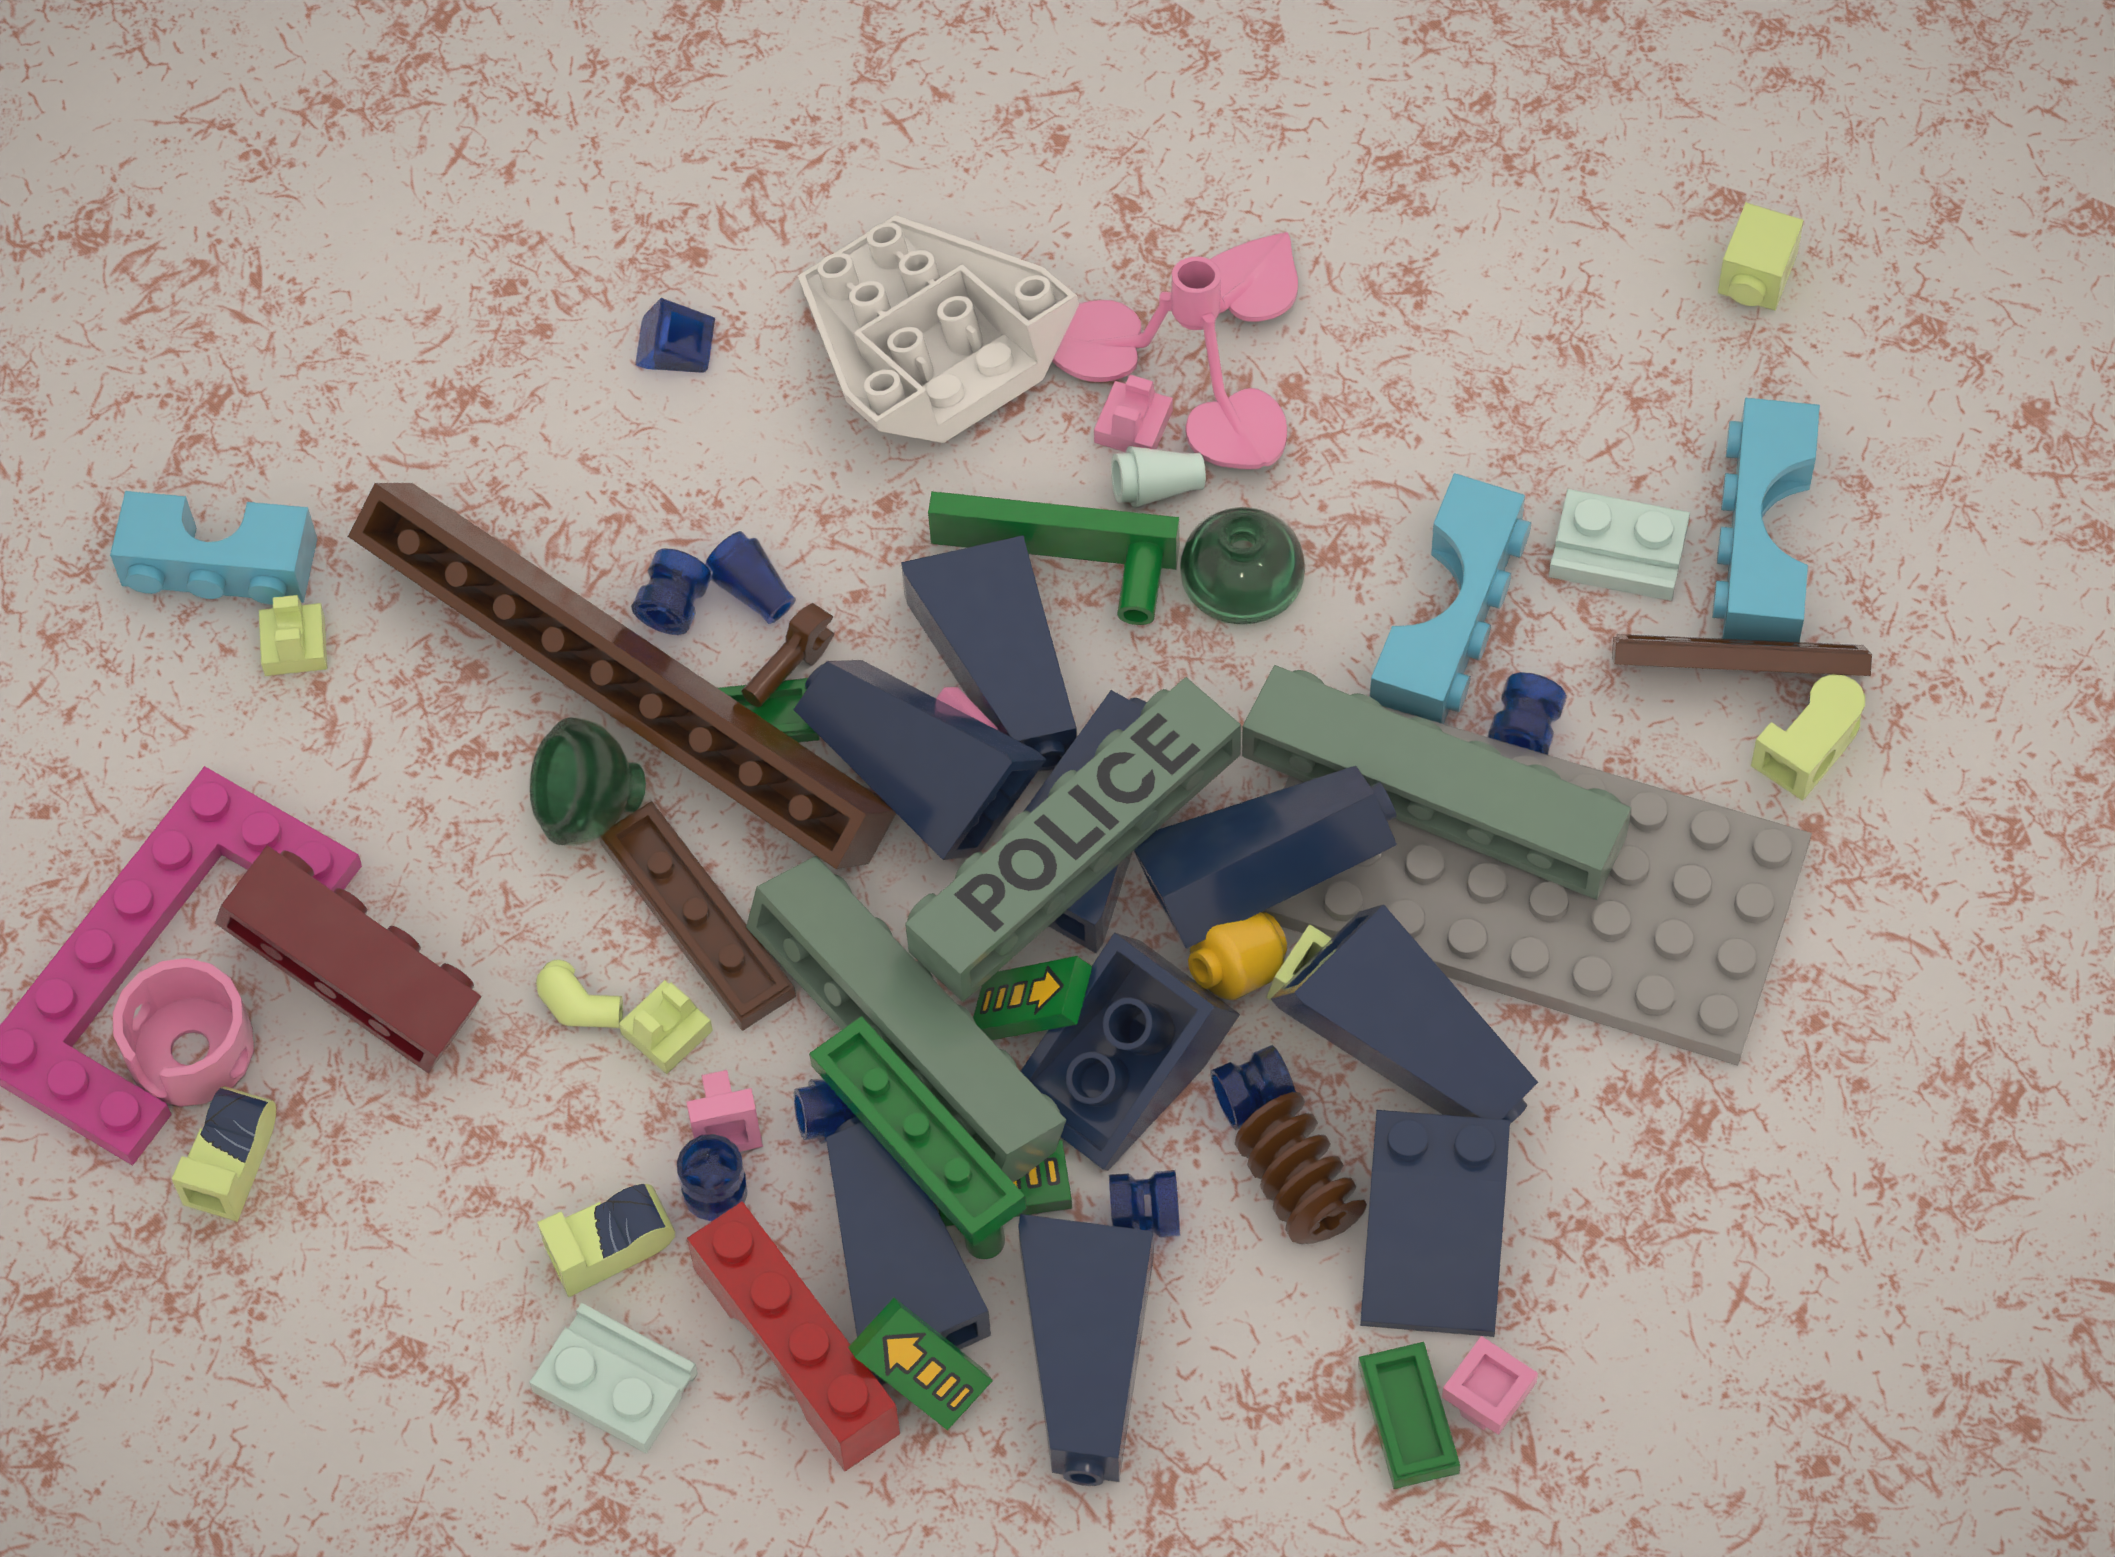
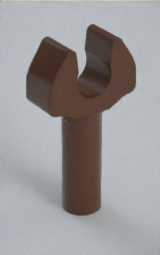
(805, 642)

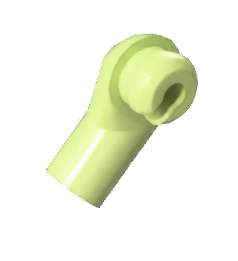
(571, 1002)

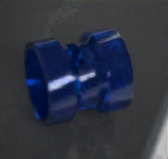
(671, 591)
(1528, 711)
(1250, 1085)
(710, 1162)
(1129, 1206)

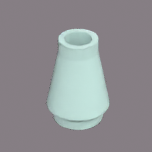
(1155, 474)

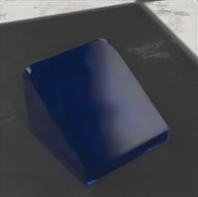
(675, 338)

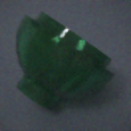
(1242, 582)
(582, 782)

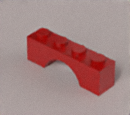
(812, 1354)

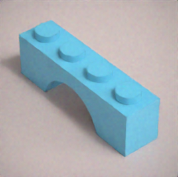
(1774, 460)
(1473, 539)

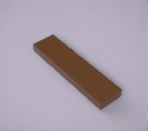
(1741, 654)
(697, 916)

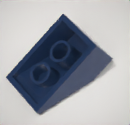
(1132, 1051)
(1435, 1223)

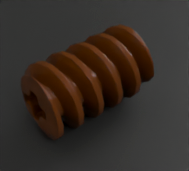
(1294, 1174)

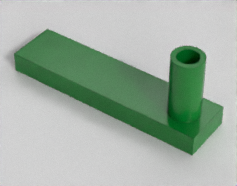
(1129, 538)
(920, 1135)

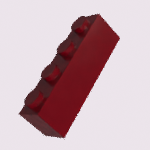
(348, 957)

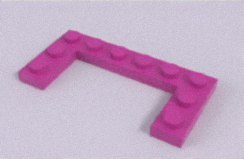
(39, 1032)

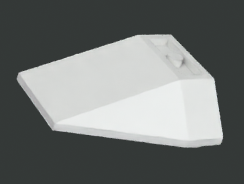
(934, 327)

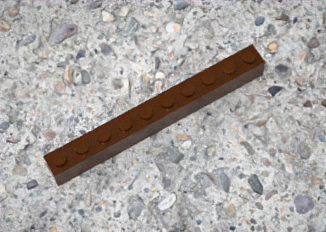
(623, 674)

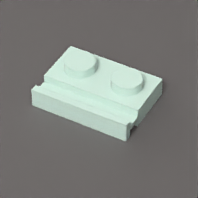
(1619, 544)
(613, 1378)

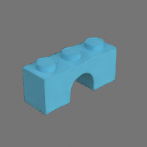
(259, 561)

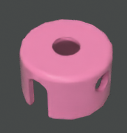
(175, 1001)

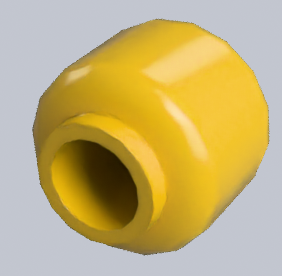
(1239, 956)

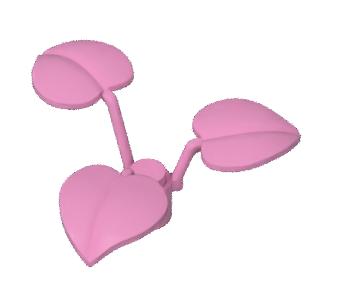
(1256, 286)

